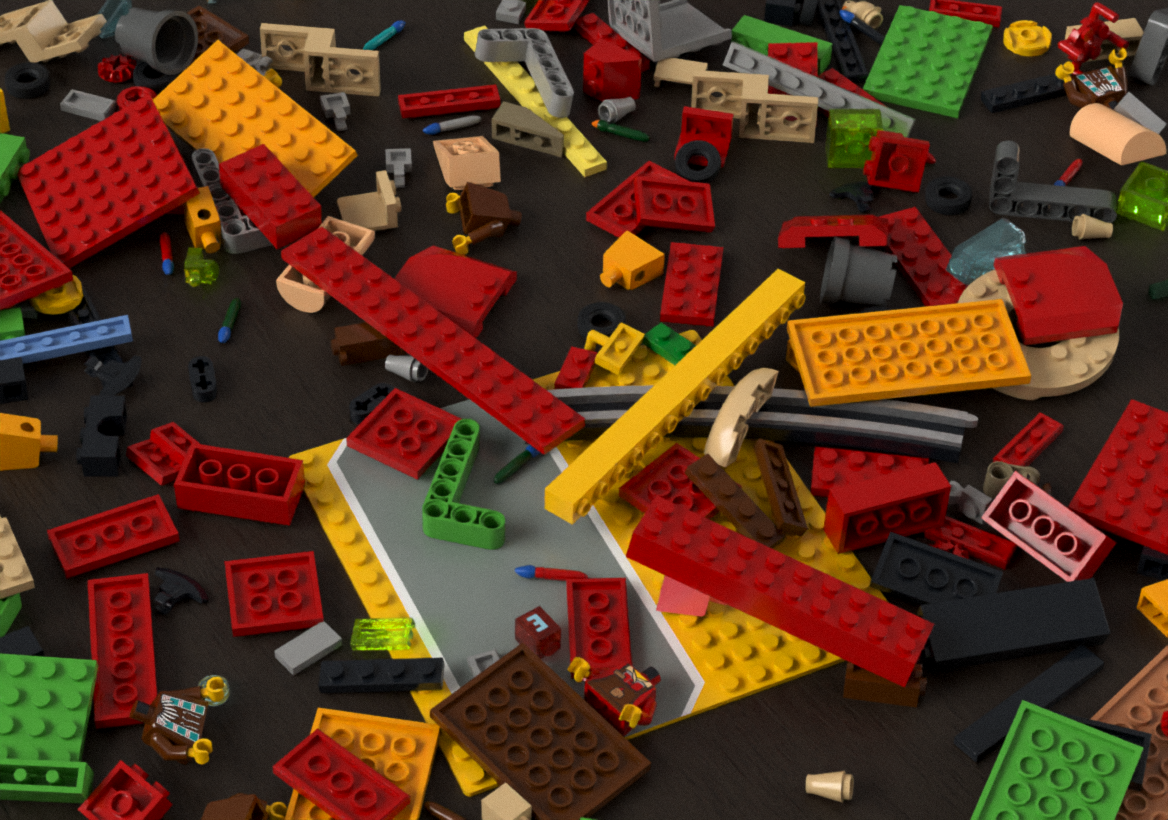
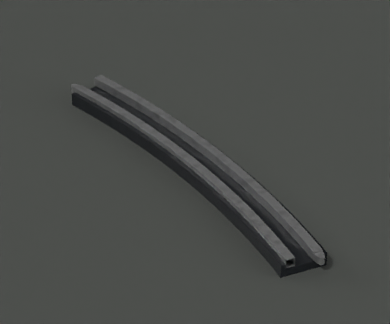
(788, 417)

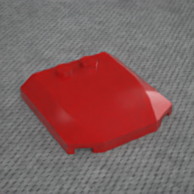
(869, 228)
(456, 285)
(1060, 294)

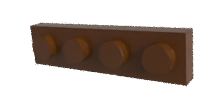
(780, 487)
(733, 502)

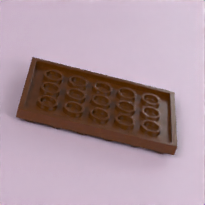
(540, 738)

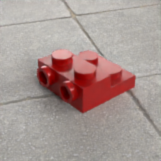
(896, 161)
(126, 796)

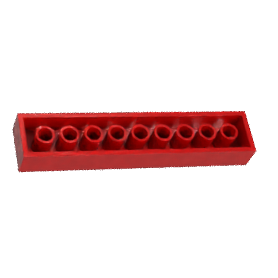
(779, 590)

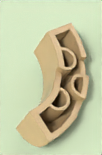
(730, 426)

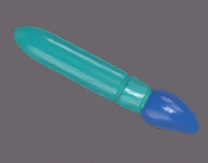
(385, 35)

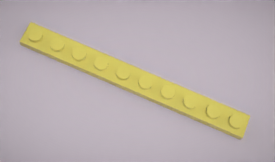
(524, 90)

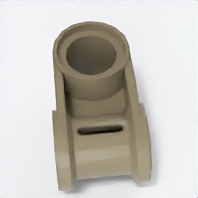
(1000, 472)

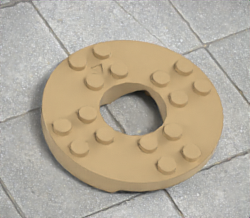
(1056, 368)

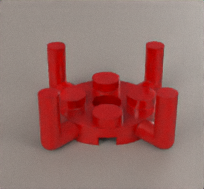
(1086, 41)

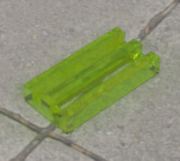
(381, 638)

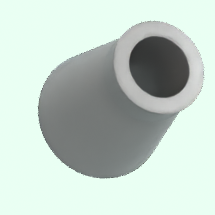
(615, 109)
(406, 367)

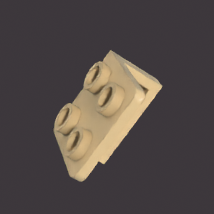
(373, 209)

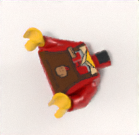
(619, 693)

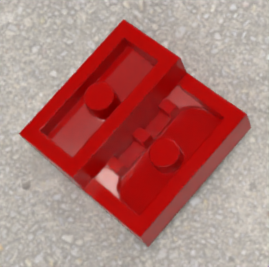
(162, 453)

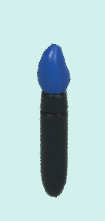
(849, 17)

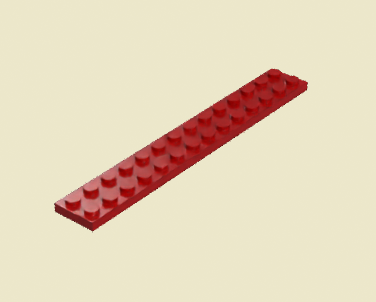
(434, 340)

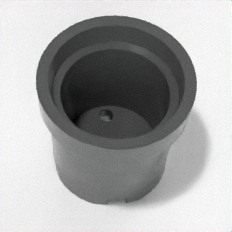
(161, 39)
(857, 274)

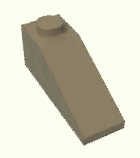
(524, 128)

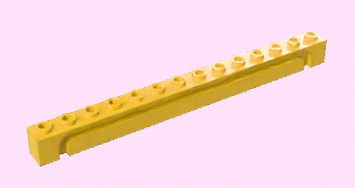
(673, 397)

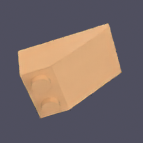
(468, 161)

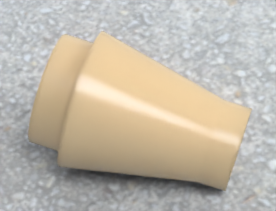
(1090, 228)
(831, 785)

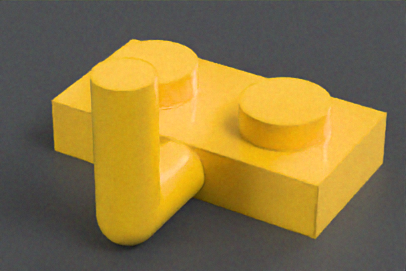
(616, 349)

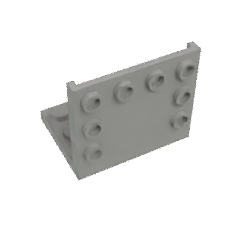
(664, 28)

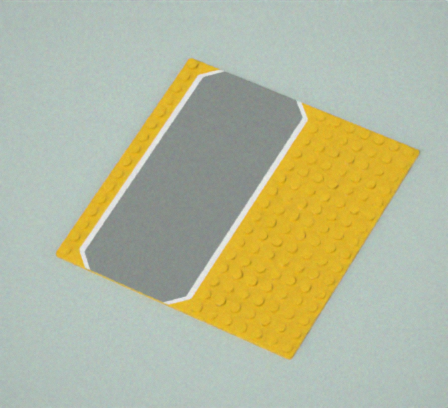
(471, 595)

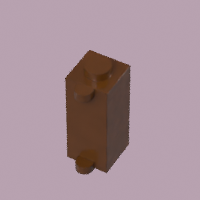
(362, 344)
(867, 686)

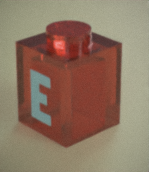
(538, 632)

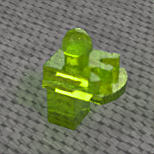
(198, 269)

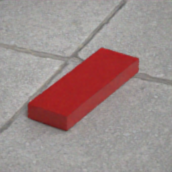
(970, 11)
(1030, 441)
(976, 541)

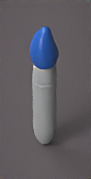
(436, 128)

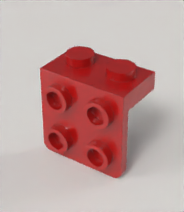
(706, 126)

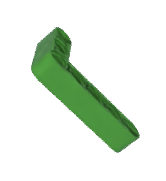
(442, 513)

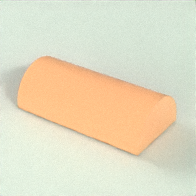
(1115, 135)
(301, 291)

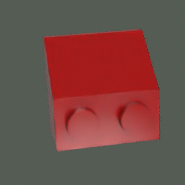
(611, 72)

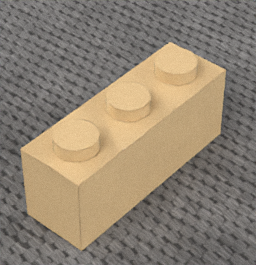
(1126, 28)

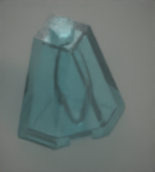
(978, 253)

